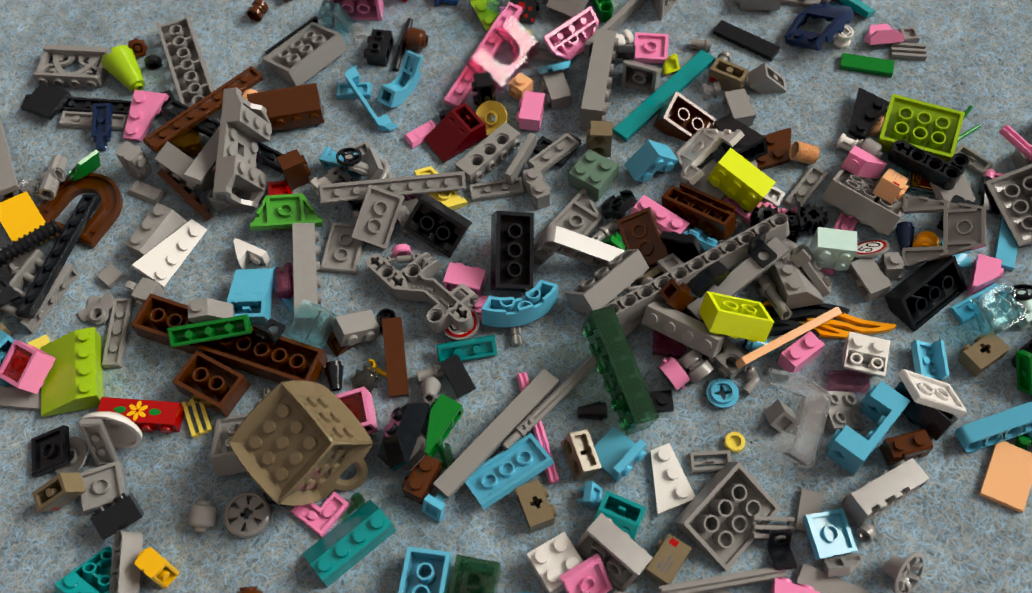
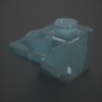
(334, 16)

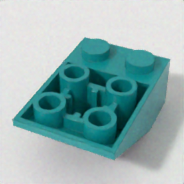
(623, 512)
(90, 576)

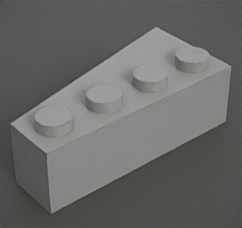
(608, 282)
(884, 491)

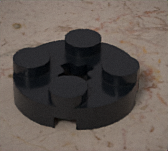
(618, 205)

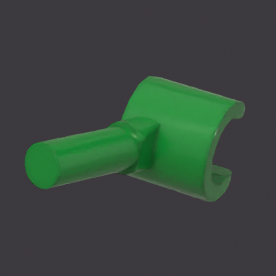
(1022, 442)

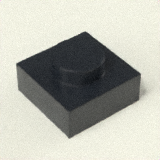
(662, 400)

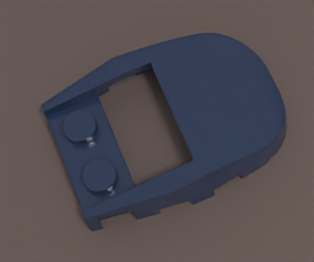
(836, 13)

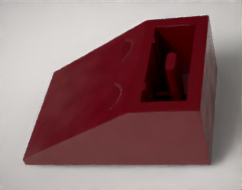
(456, 132)

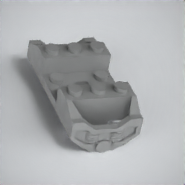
(240, 131)

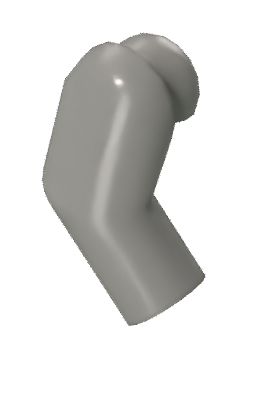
(752, 380)

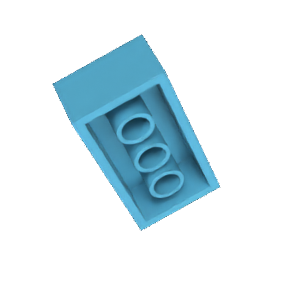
(425, 571)

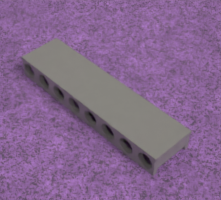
(186, 62)

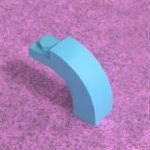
(405, 82)

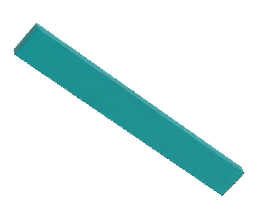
(655, 102)

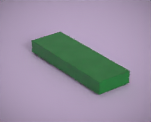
(867, 65)

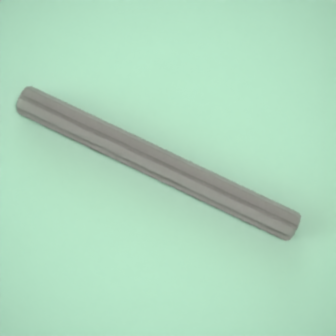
(724, 581)

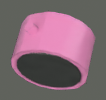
(673, 373)

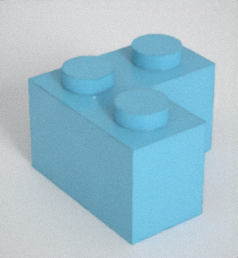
(649, 159)

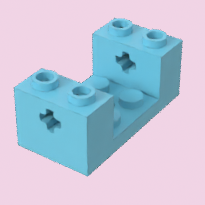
(883, 407)

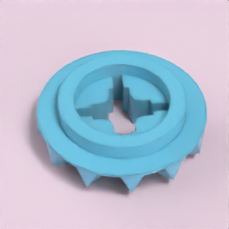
(728, 387)

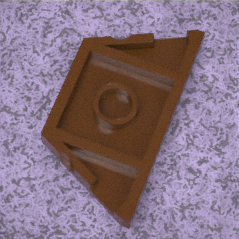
(778, 149)

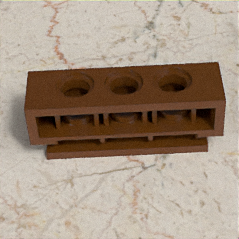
(711, 207)

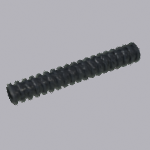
(28, 241)

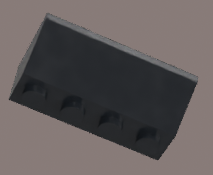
(926, 292)

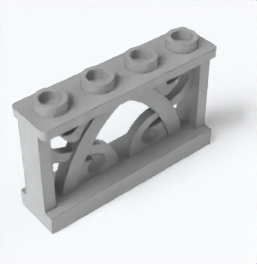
(83, 77)

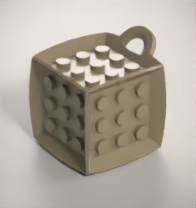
(301, 444)

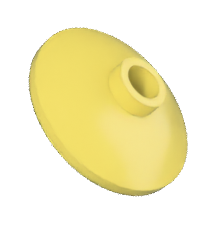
(487, 111)

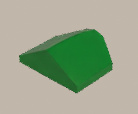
(85, 166)

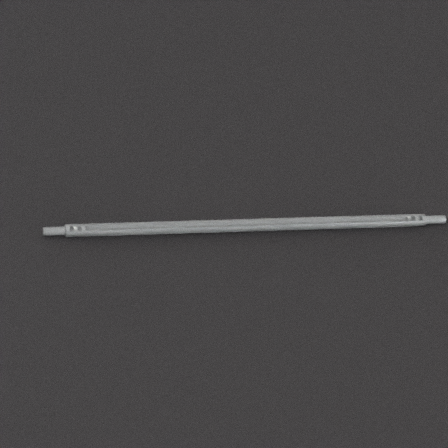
(576, 377)

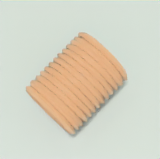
(804, 153)

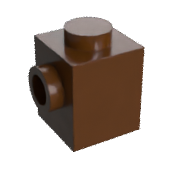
(676, 294)

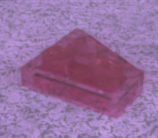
(667, 346)

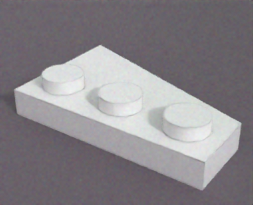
(670, 482)

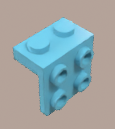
(619, 453)

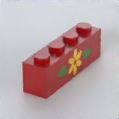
(147, 414)

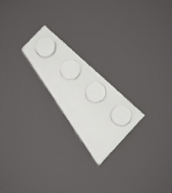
(167, 256)

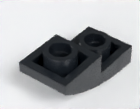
(626, 51)
(986, 198)
(706, 278)

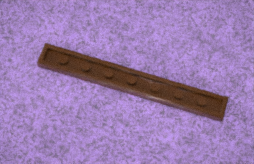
(200, 110)

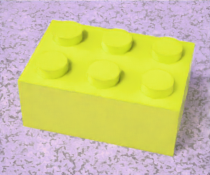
(740, 180)
(735, 317)

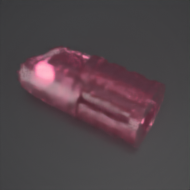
(284, 281)

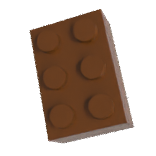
(211, 383)

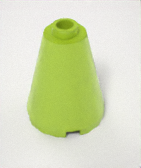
(124, 67)

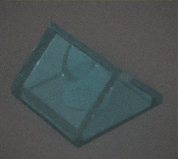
(312, 324)

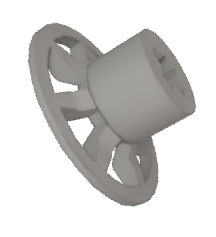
(903, 569)

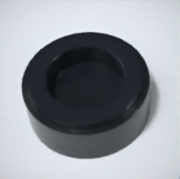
(153, 62)

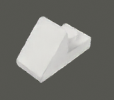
(247, 252)

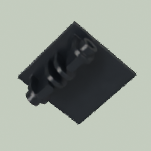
(795, 220)

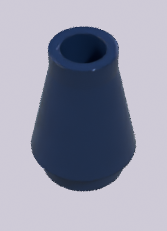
(905, 234)

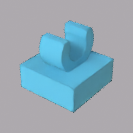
(592, 495)
(434, 506)

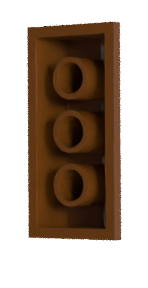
(291, 106)

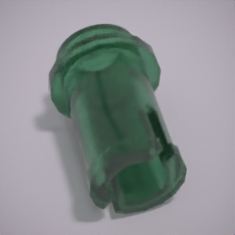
(446, 455)

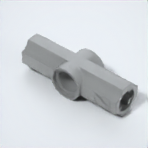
(53, 177)

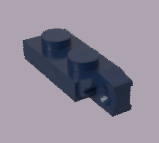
(101, 124)

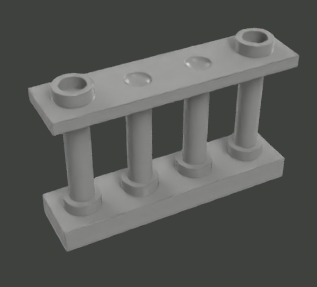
(26, 274)

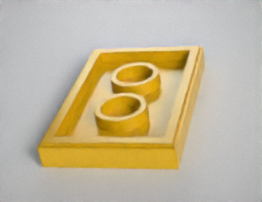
(20, 216)

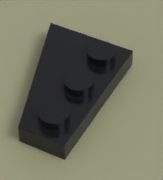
(866, 113)

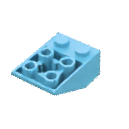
(252, 294)

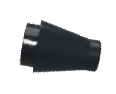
(334, 374)
(593, 411)

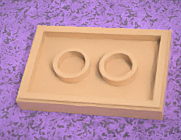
(1008, 476)

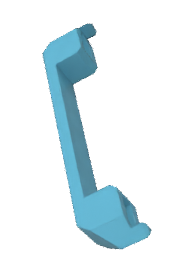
(383, 122)

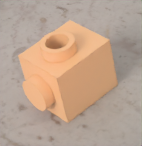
(520, 84)

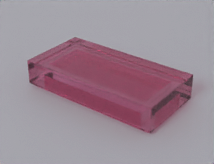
(848, 381)

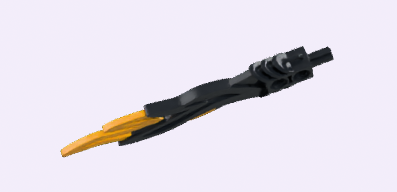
(825, 330)

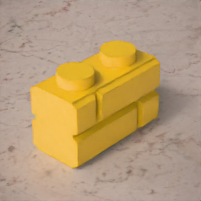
(156, 567)

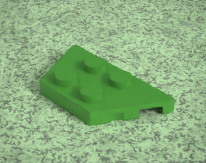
(282, 211)

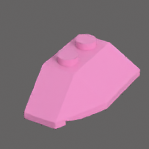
(569, 37)

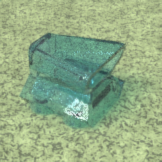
(998, 309)

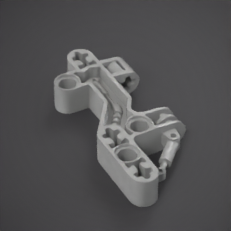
(416, 284)

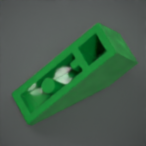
(442, 419)

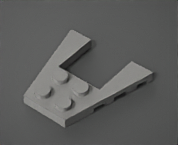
(962, 229)

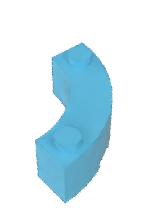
(520, 311)

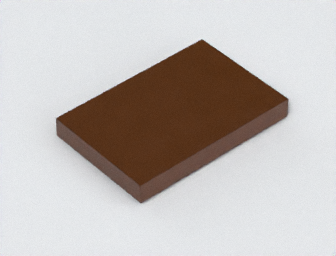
(643, 233)

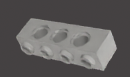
(489, 153)

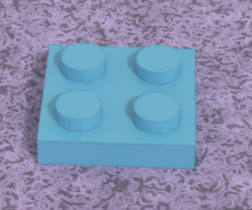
(829, 533)

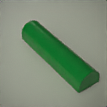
(209, 330)

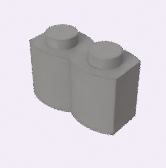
(536, 188)

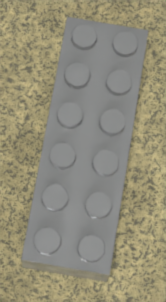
(599, 78)

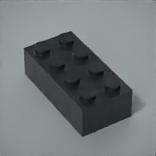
(512, 251)

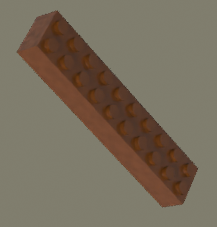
(279, 362)

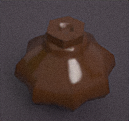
(138, 47)

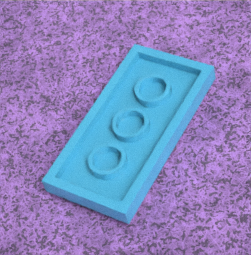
(508, 471)

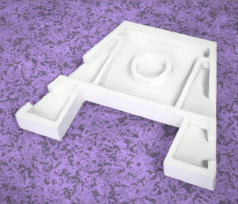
(700, 147)

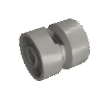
(695, 365)

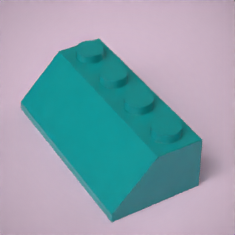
(349, 542)

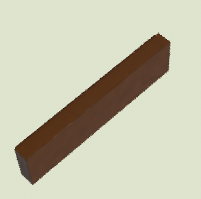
(395, 357)

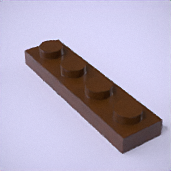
(190, 197)

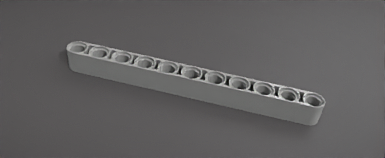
(728, 253)

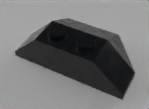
(402, 434)

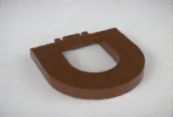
(105, 216)

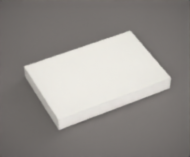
(932, 393)

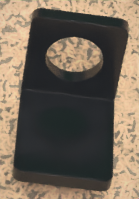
(757, 245)
(264, 334)
(780, 551)

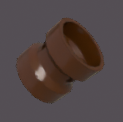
(257, 10)

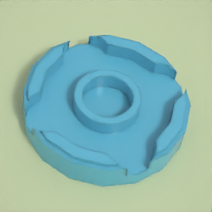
(554, 67)

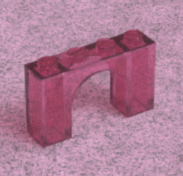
(522, 46)

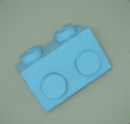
(930, 359)

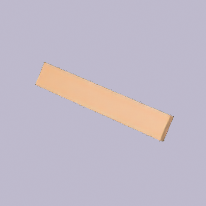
(787, 337)

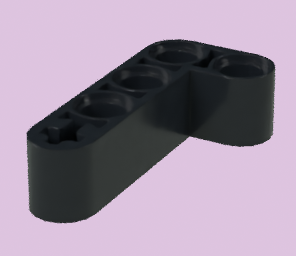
(927, 165)

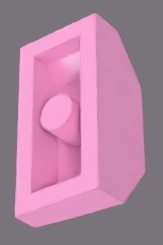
(882, 35)

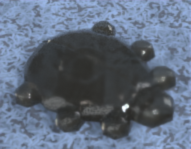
(365, 378)

